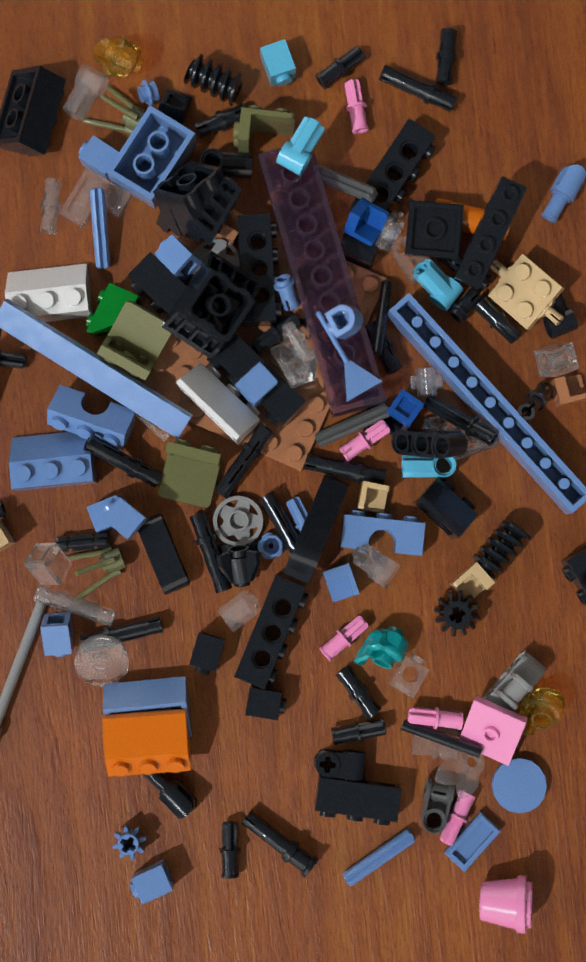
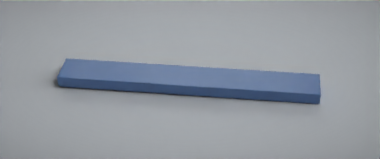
(93, 369)

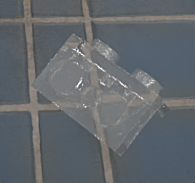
(295, 357)

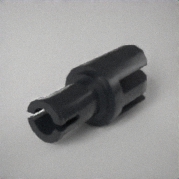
(173, 794)

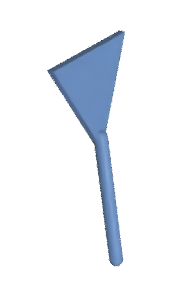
(356, 378)

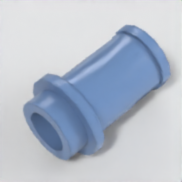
(286, 290)

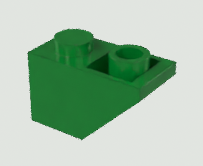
(110, 304)

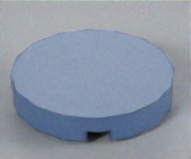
(519, 785)

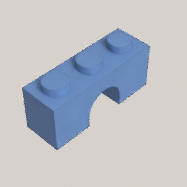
(68, 414)
(406, 534)

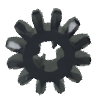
(466, 615)

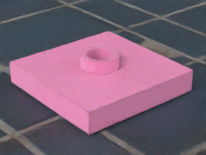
(493, 729)

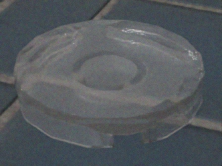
(101, 660)

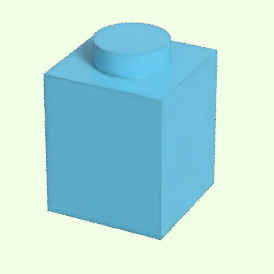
(278, 63)

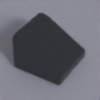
(175, 105)

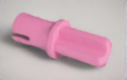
(356, 106)
(365, 440)
(344, 638)
(435, 718)
(457, 816)

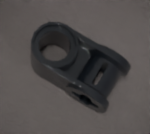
(347, 764)

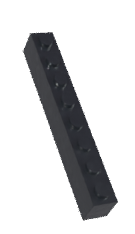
(235, 356)

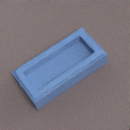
(472, 841)

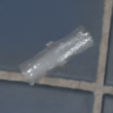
(51, 206)

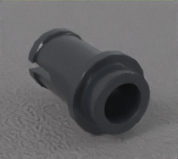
(465, 305)

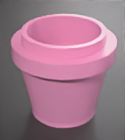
(507, 903)

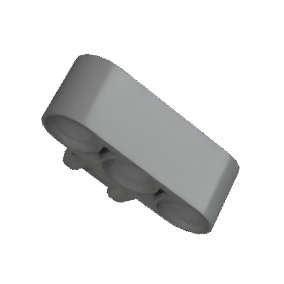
(516, 682)

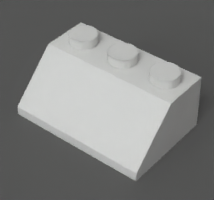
(52, 292)
(219, 402)

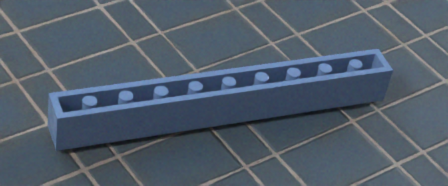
(488, 404)

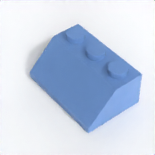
(50, 462)
(147, 696)

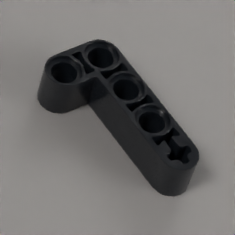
(316, 529)

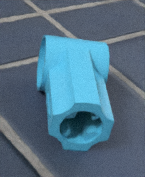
(297, 152)
(442, 288)
(424, 467)

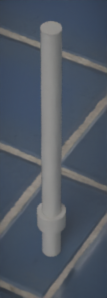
(20, 659)

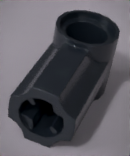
(232, 164)
(567, 325)

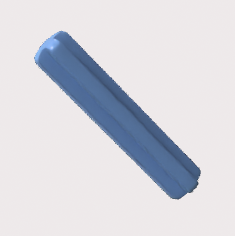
(100, 228)
(379, 857)

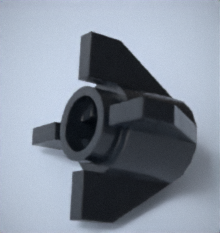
(239, 563)

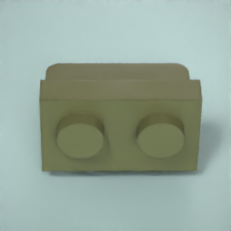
(261, 121)
(134, 340)
(190, 473)

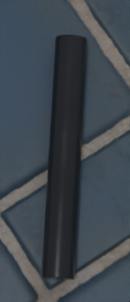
(381, 318)
(441, 738)

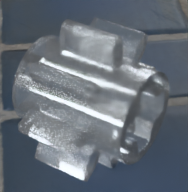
(426, 382)

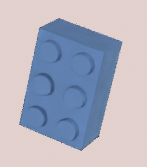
(151, 155)

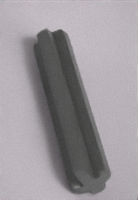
(347, 184)
(352, 425)

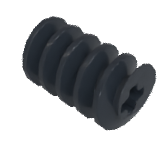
(214, 80)
(501, 548)

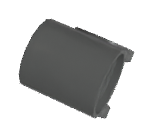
(436, 803)

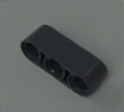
(429, 443)
(163, 554)

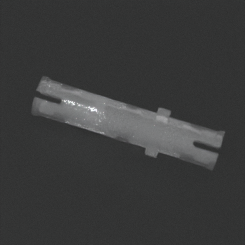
(76, 606)

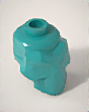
(383, 647)

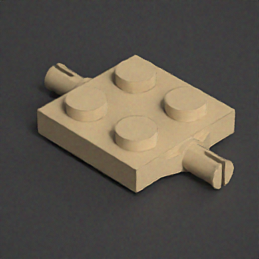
(526, 292)

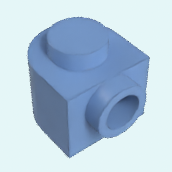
(344, 321)

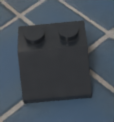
(446, 508)

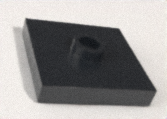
(434, 230)

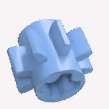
(136, 843)

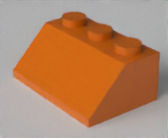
(146, 742)

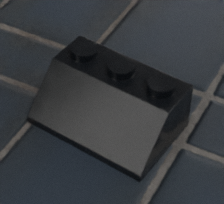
(30, 110)

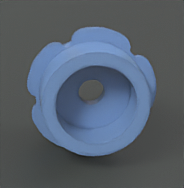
(148, 92)
(277, 548)

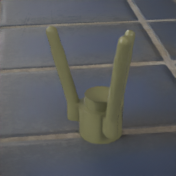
(130, 118)
(110, 561)

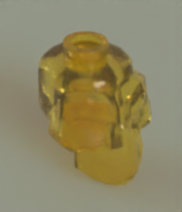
(118, 56)
(542, 708)

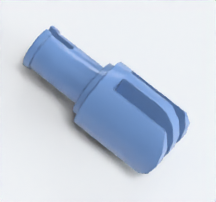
(564, 191)

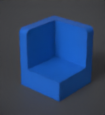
(366, 222)
(405, 408)

